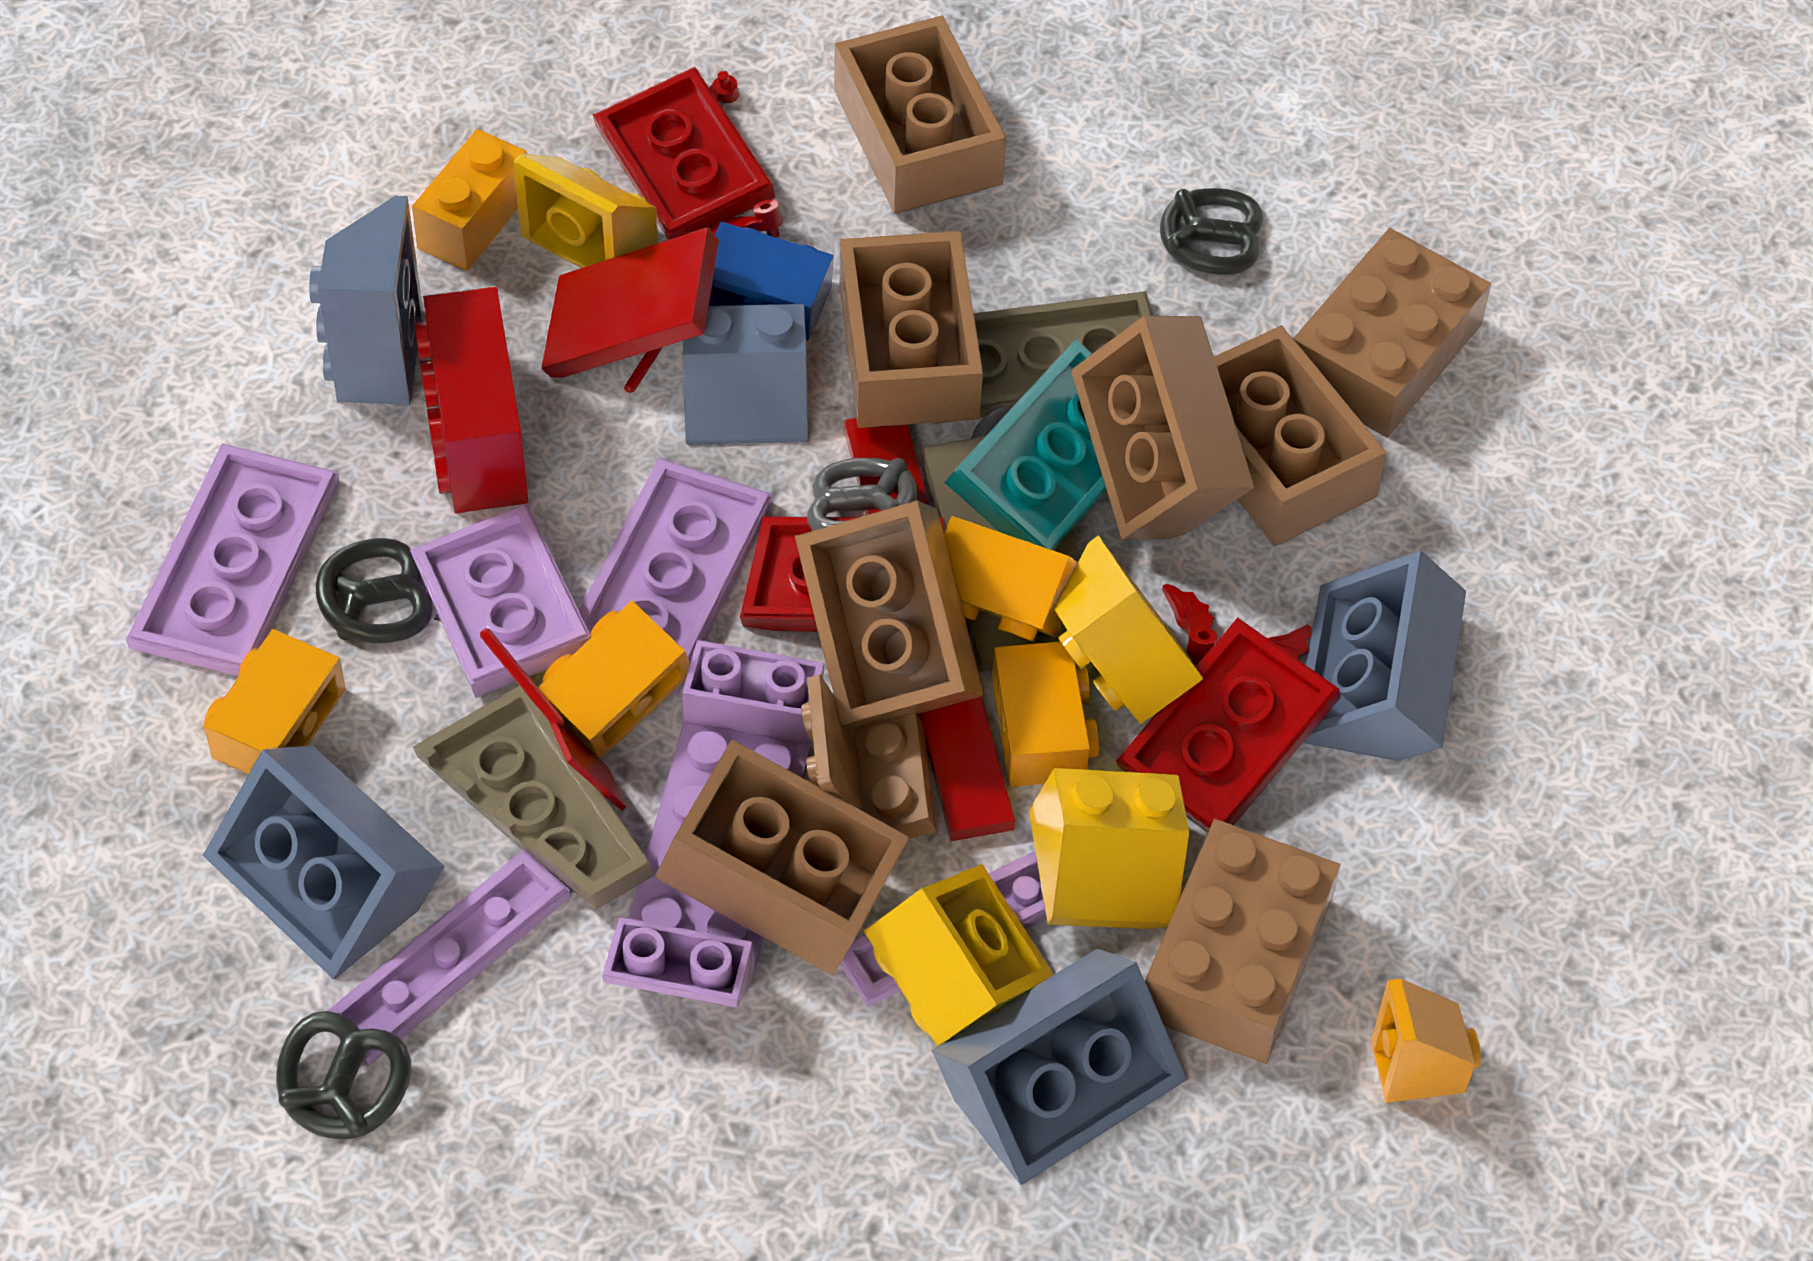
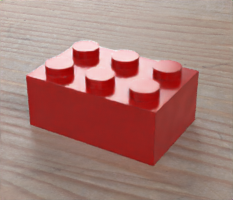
(476, 401)

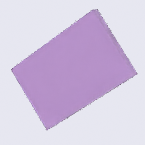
(503, 581)

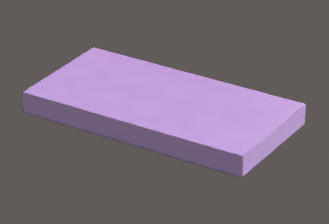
(679, 551)
(233, 559)

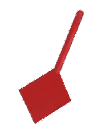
(574, 751)

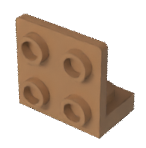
(872, 766)

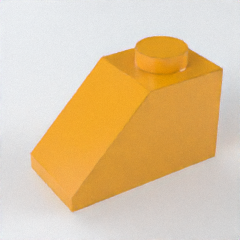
(1422, 1044)

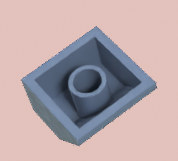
(747, 376)

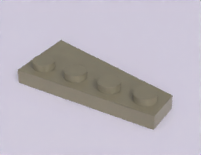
(518, 778)

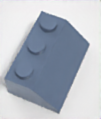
(370, 306)
(1392, 653)
(320, 857)
(1061, 1063)

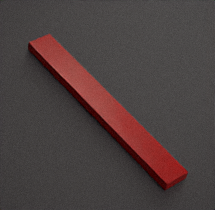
(956, 735)

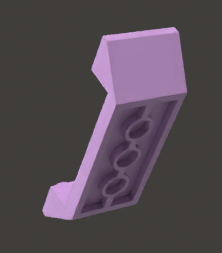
(670, 938)

